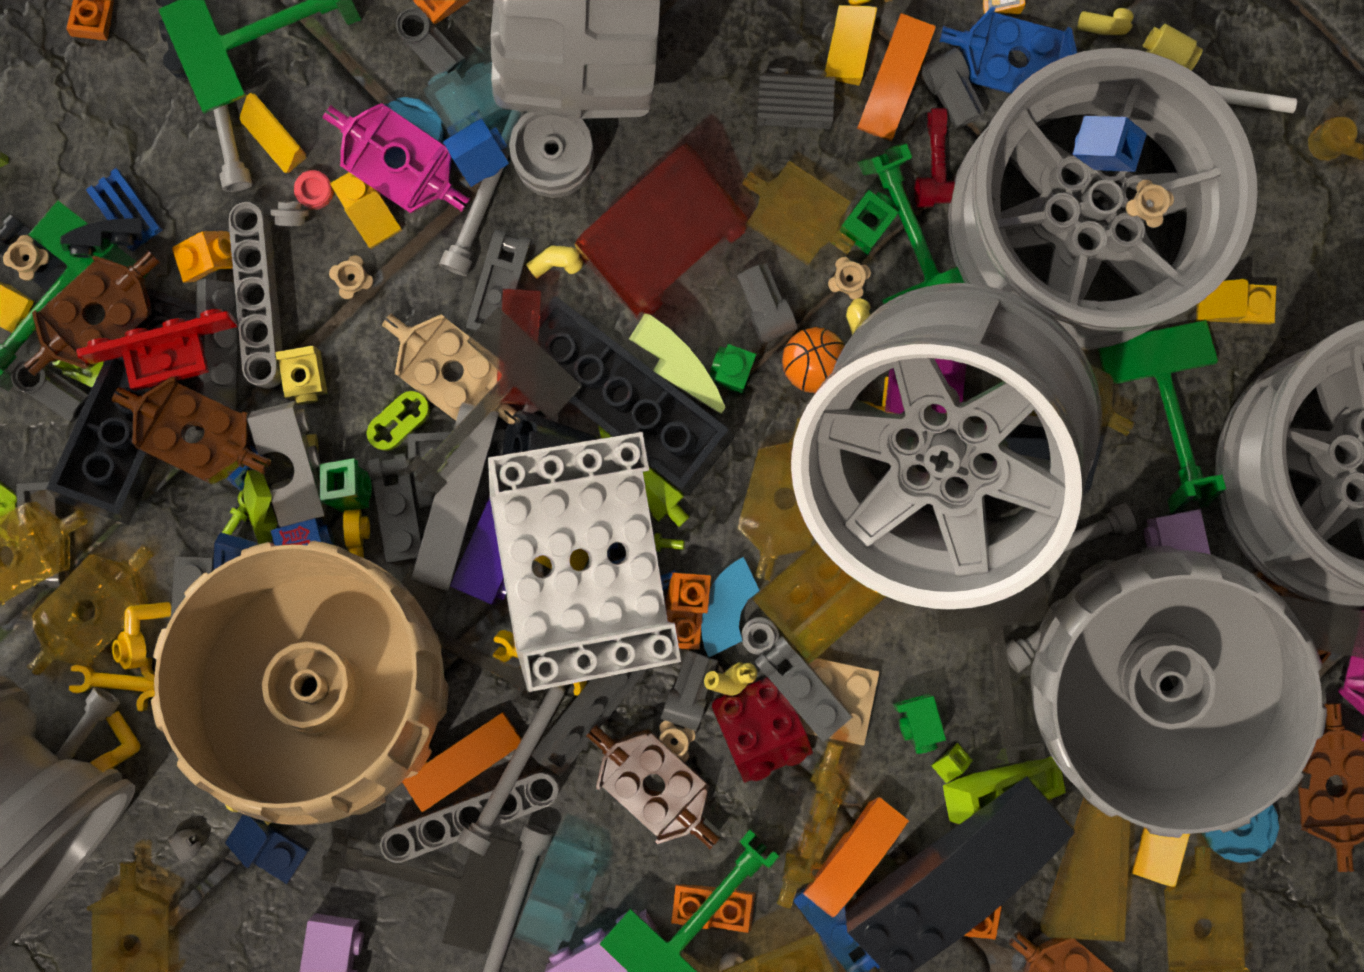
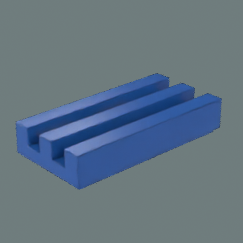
(105, 185)

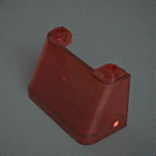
(660, 231)

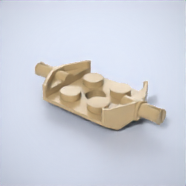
(426, 352)

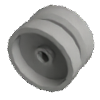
(557, 173)

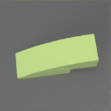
(677, 362)

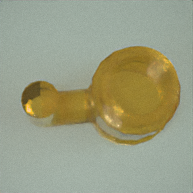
(1335, 138)

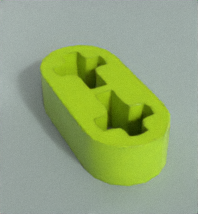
(392, 414)

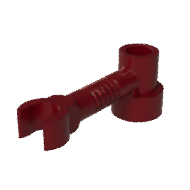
(935, 188)

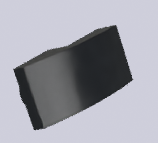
(89, 238)

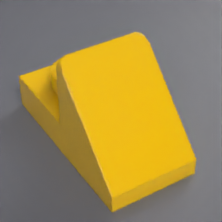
(366, 209)
(1239, 303)

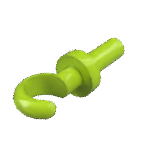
(238, 515)
(667, 543)

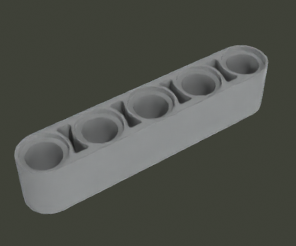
(245, 281)
(453, 505)
(451, 817)

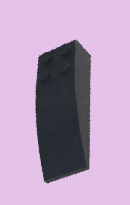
(632, 398)
(100, 462)
(957, 880)

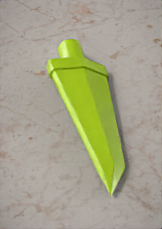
(661, 495)

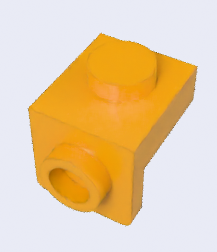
(203, 255)

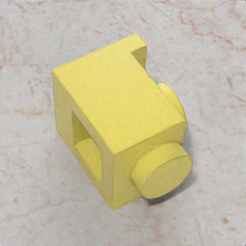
(313, 385)

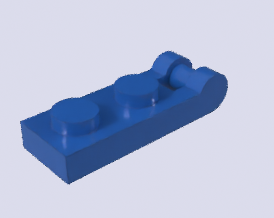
(834, 934)

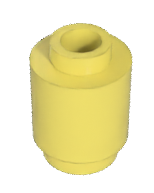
(1173, 46)

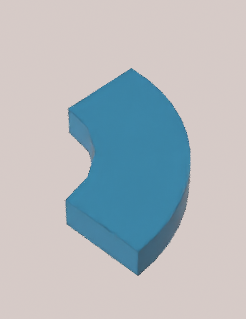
(725, 605)

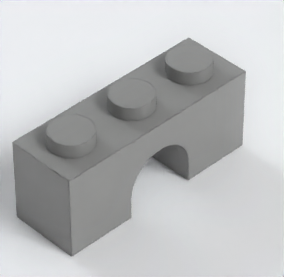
(283, 431)

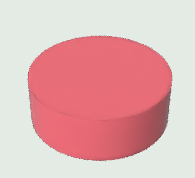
(313, 189)

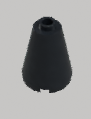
(537, 432)

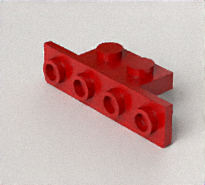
(161, 352)

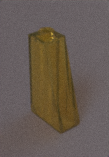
(1091, 881)

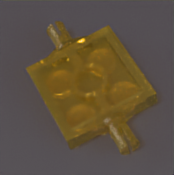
(798, 213)

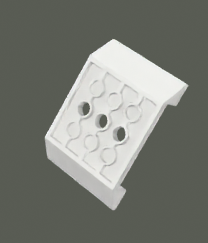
(590, 619)

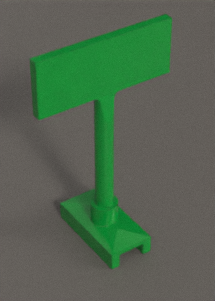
(206, 52)
(891, 177)
(48, 233)
(1157, 356)
(643, 950)

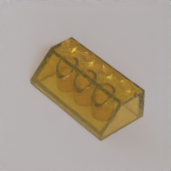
(815, 602)

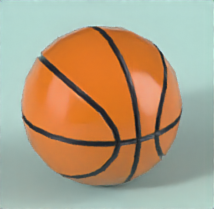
(811, 357)

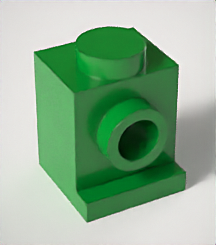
(876, 206)
(731, 367)
(353, 485)
(920, 722)

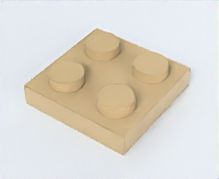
(855, 690)

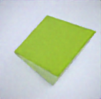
(952, 763)

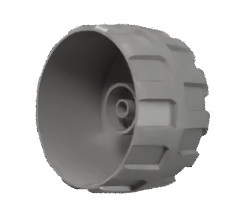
(575, 56)
(1222, 736)

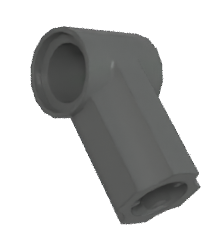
(431, 44)
(949, 79)
(770, 312)
(51, 391)
(687, 699)

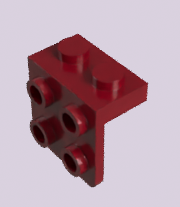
(761, 730)

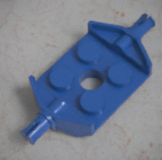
(997, 35)

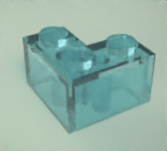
(464, 100)
(555, 897)

